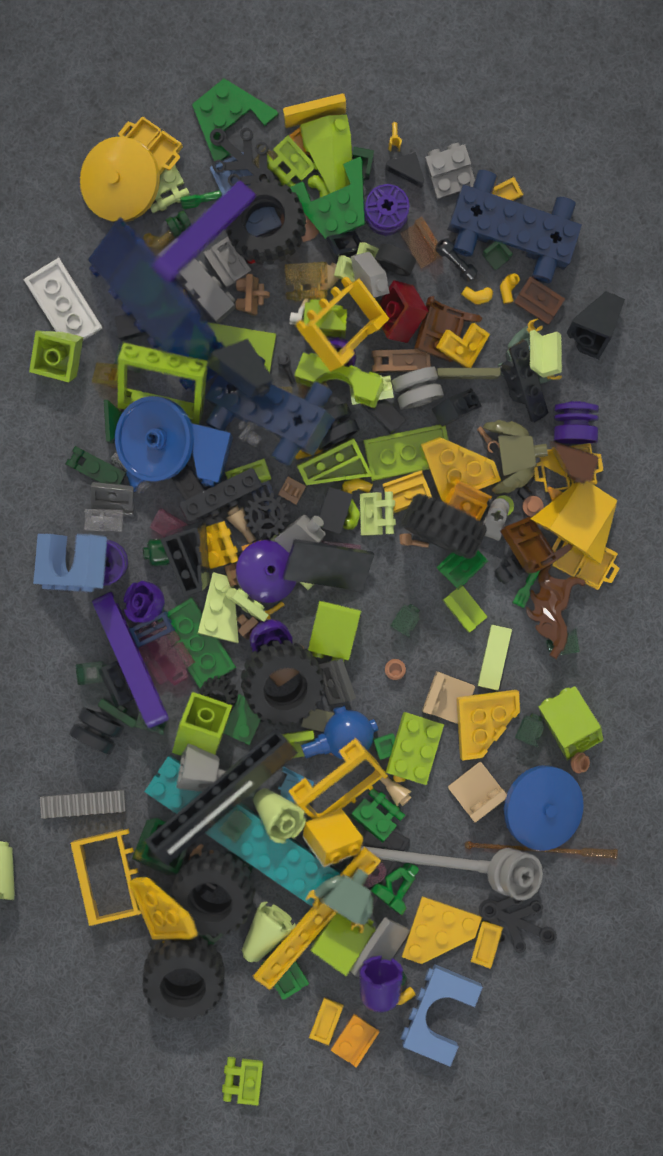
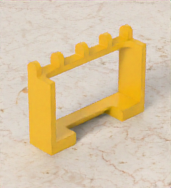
(319, 342)
(353, 754)
(89, 902)

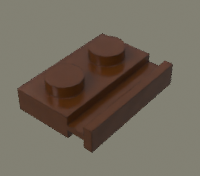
(539, 300)

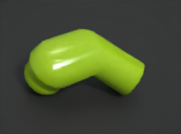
(317, 182)
(353, 517)

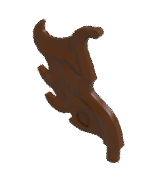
(549, 604)

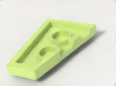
(219, 612)

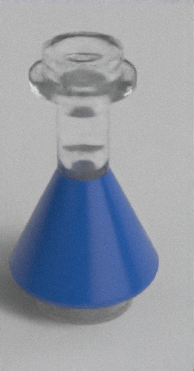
(138, 484)

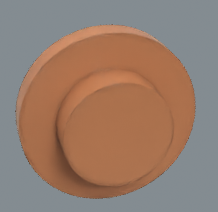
(532, 505)
(395, 669)
(580, 762)

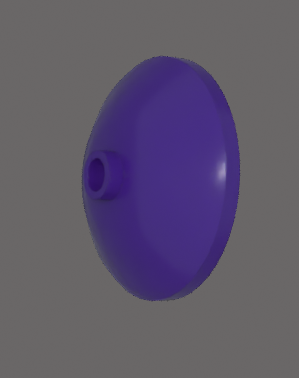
(253, 573)

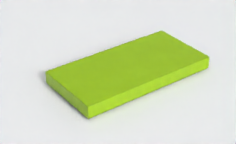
(261, 341)
(400, 452)

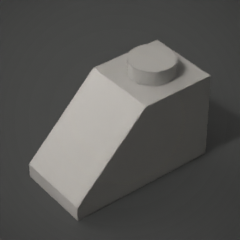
(370, 274)

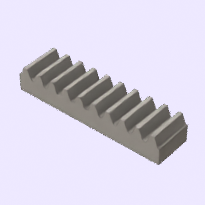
(82, 804)

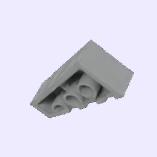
(205, 290)

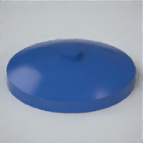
(154, 438)
(543, 807)

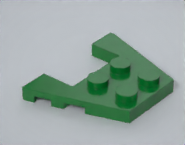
(224, 107)
(339, 210)

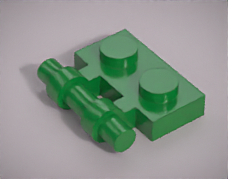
(373, 819)

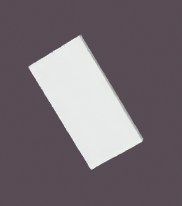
(62, 300)

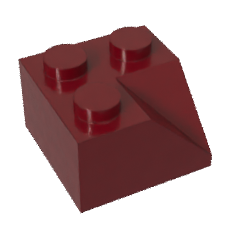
(404, 311)

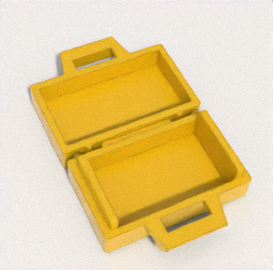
(160, 143)
(552, 463)
(590, 570)

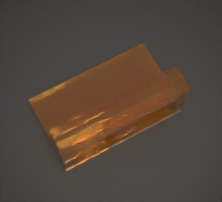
(421, 242)

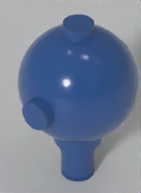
(340, 731)

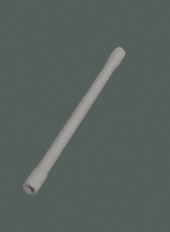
(433, 860)

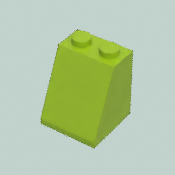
(333, 631)
(571, 722)
(202, 724)
(340, 944)

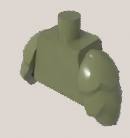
(517, 454)

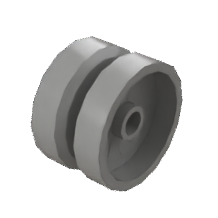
(417, 388)
(515, 873)

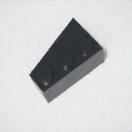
(188, 556)

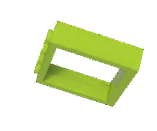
(164, 363)

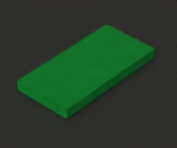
(206, 651)

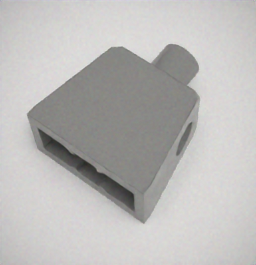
(301, 529)
(197, 769)

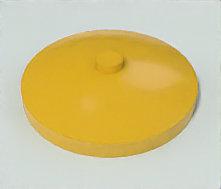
(119, 179)

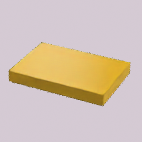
(313, 110)

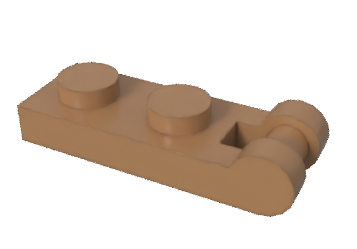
(400, 360)

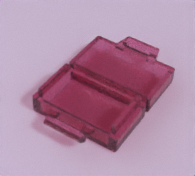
(167, 660)

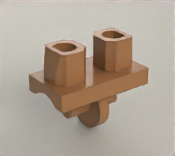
(254, 294)

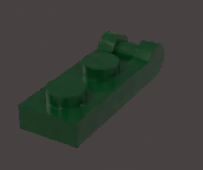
(95, 468)

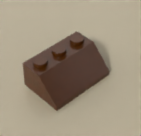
(575, 462)

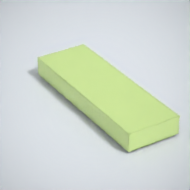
(494, 657)

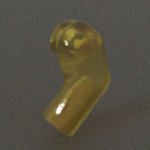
(158, 242)

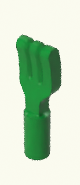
(193, 201)
(523, 594)

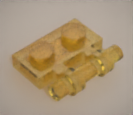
(306, 273)

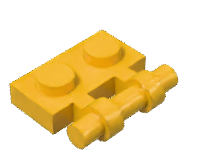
(217, 537)

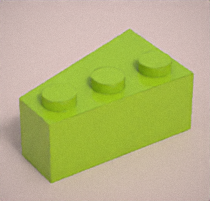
(335, 464)

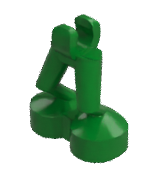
(386, 894)

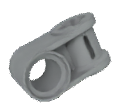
(496, 520)

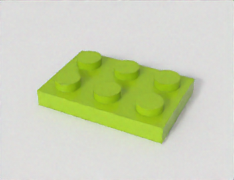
(414, 748)

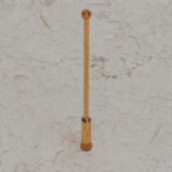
(587, 852)

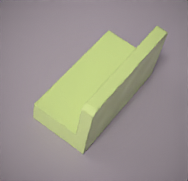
(545, 353)

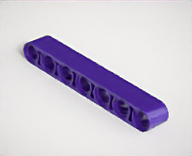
(203, 231)
(130, 660)

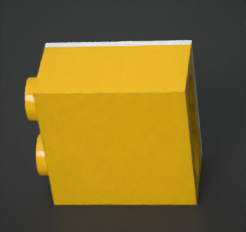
(332, 837)

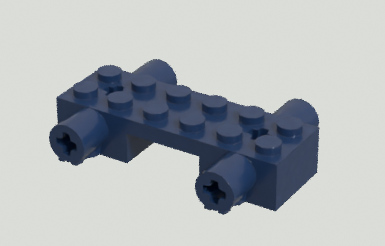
(514, 226)
(294, 420)

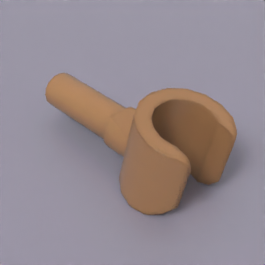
(488, 440)
(406, 540)

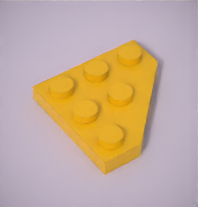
(452, 462)
(483, 720)
(161, 913)
(438, 930)

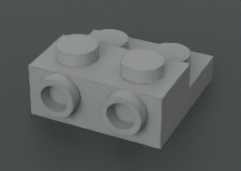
(449, 170)

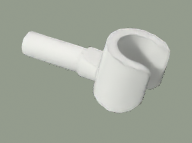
(295, 317)

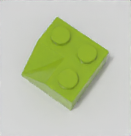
(332, 323)
(56, 355)

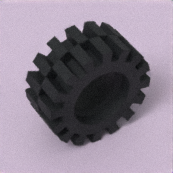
(222, 686)

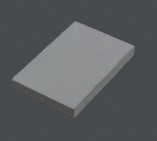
(383, 943)

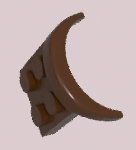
(437, 321)
(531, 545)

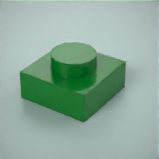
(384, 745)

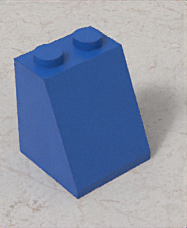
(210, 454)

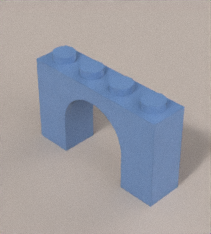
(86, 570)
(439, 984)

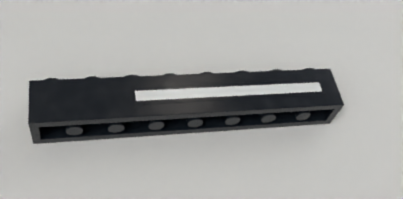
(221, 797)

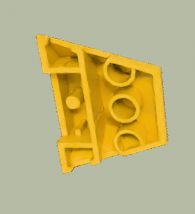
(581, 518)

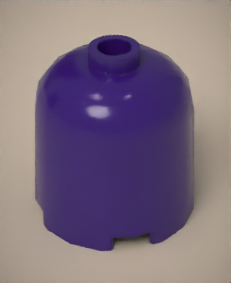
(380, 983)

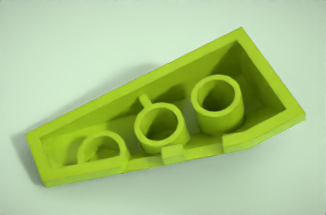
(330, 147)

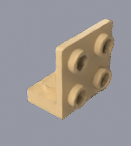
(442, 696)
(477, 791)

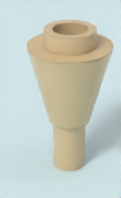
(331, 278)
(236, 518)
(398, 793)

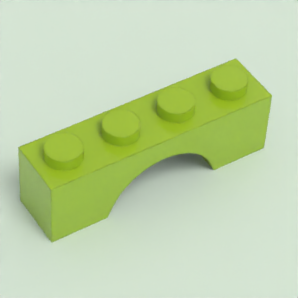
(366, 386)

